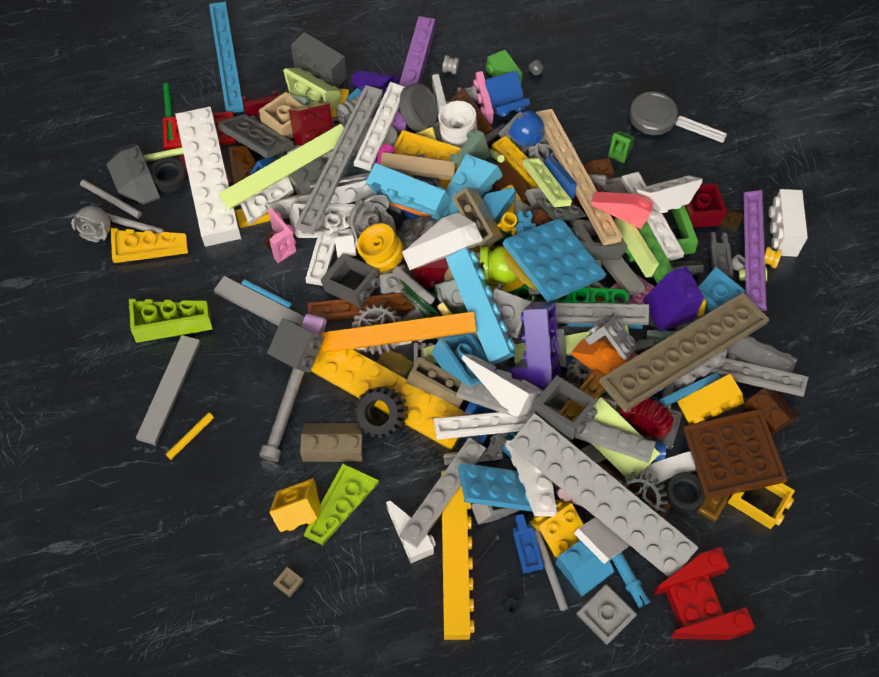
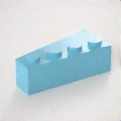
(408, 191)

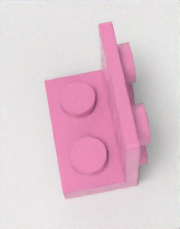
(282, 242)

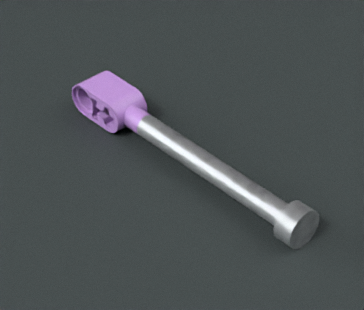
(270, 452)

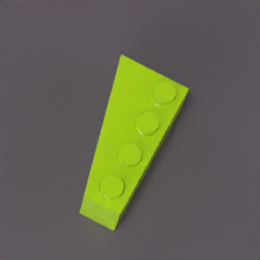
(167, 319)

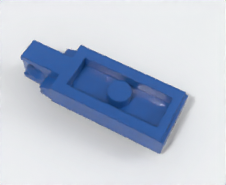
(527, 546)

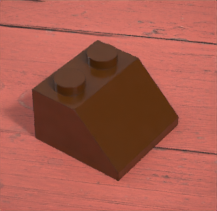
(774, 408)

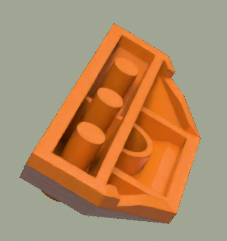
(599, 355)

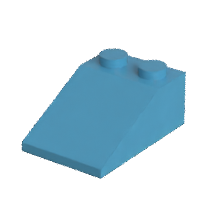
(449, 356)

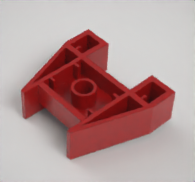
(697, 604)

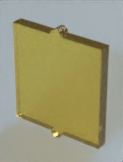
(395, 363)

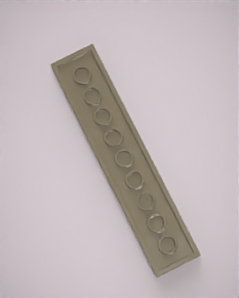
(683, 352)

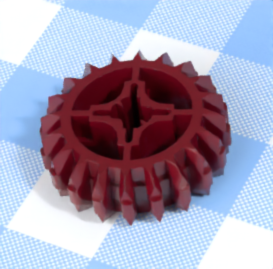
(649, 418)

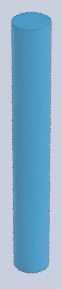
(277, 299)

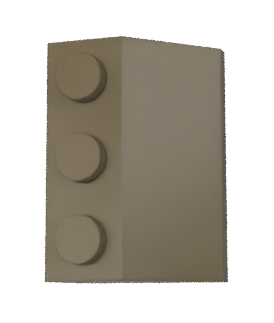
(331, 442)

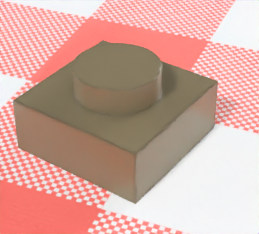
(288, 582)

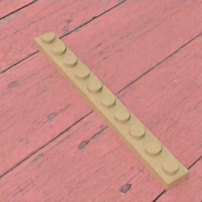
(569, 160)

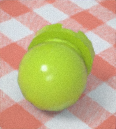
(495, 265)

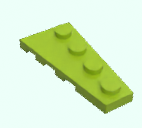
(341, 499)

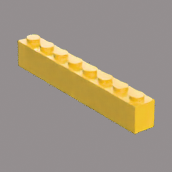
(456, 569)

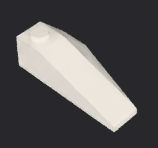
(333, 220)
(509, 392)

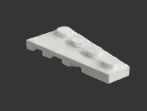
(537, 485)

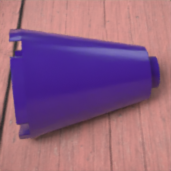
(373, 79)

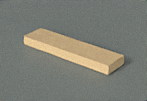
(418, 166)

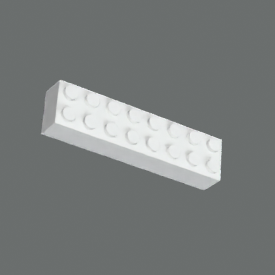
(207, 176)

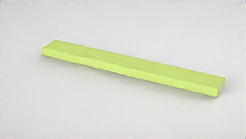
(280, 168)

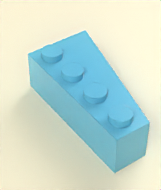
(473, 174)

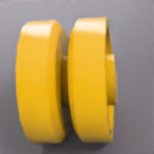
(380, 247)

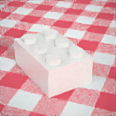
(788, 222)

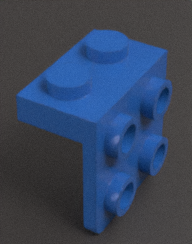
(506, 94)

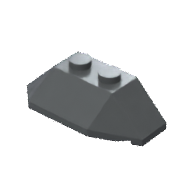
(132, 175)

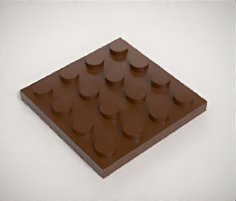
(734, 454)

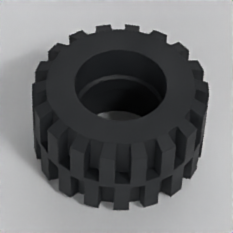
(365, 412)

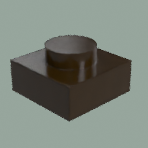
(732, 219)

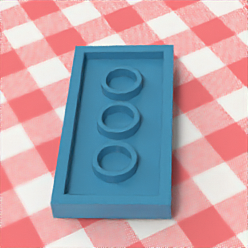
(493, 487)

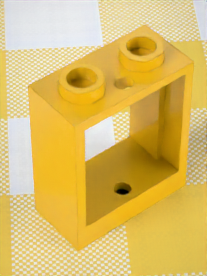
(781, 490)

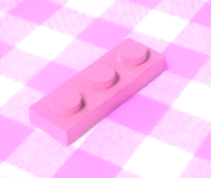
(483, 96)

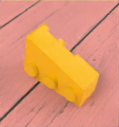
(711, 400)

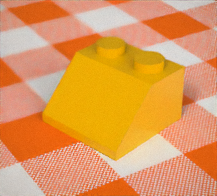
(296, 506)

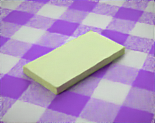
(625, 464)

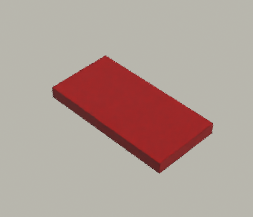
(176, 141)

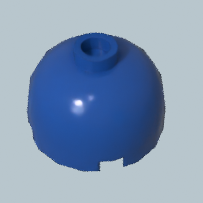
(527, 130)

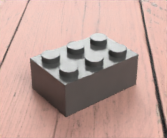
(319, 60)

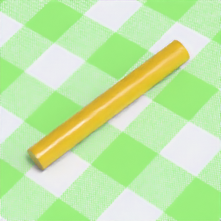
(189, 436)

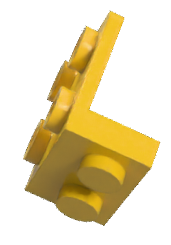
(561, 529)

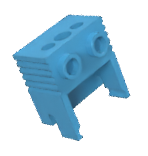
(718, 289)

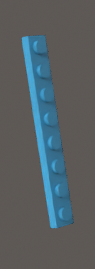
(226, 57)

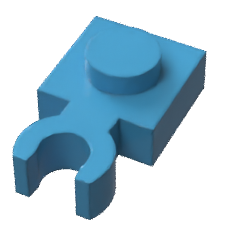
(524, 222)

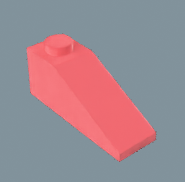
(627, 207)

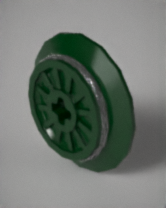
(422, 305)

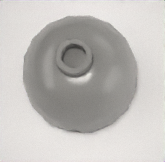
(92, 223)

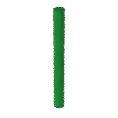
(168, 107)

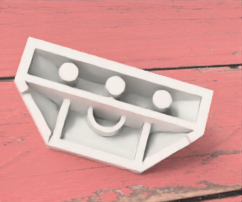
(671, 193)

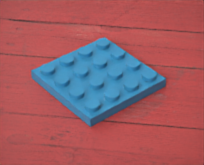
(554, 259)

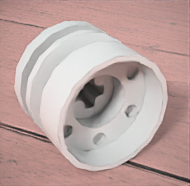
(455, 122)

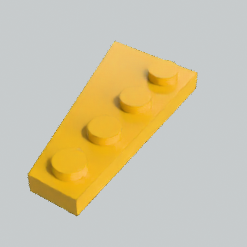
(144, 245)

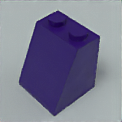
(674, 300)

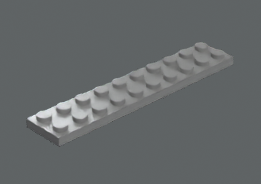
(603, 496)

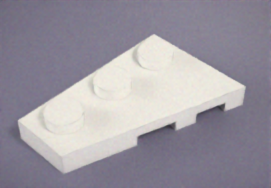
(258, 204)

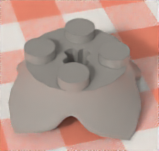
(373, 209)

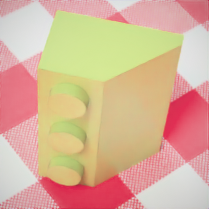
(306, 85)

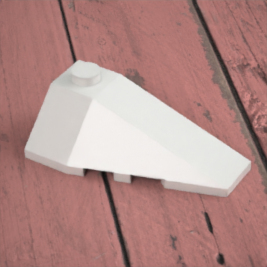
(443, 240)

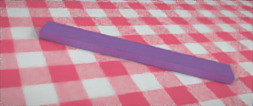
(755, 248)

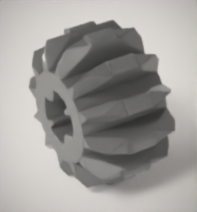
(574, 372)

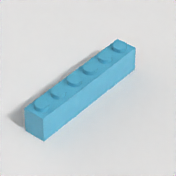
(478, 299)

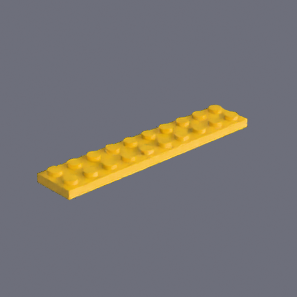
(358, 374)

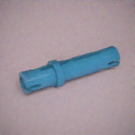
(630, 580)

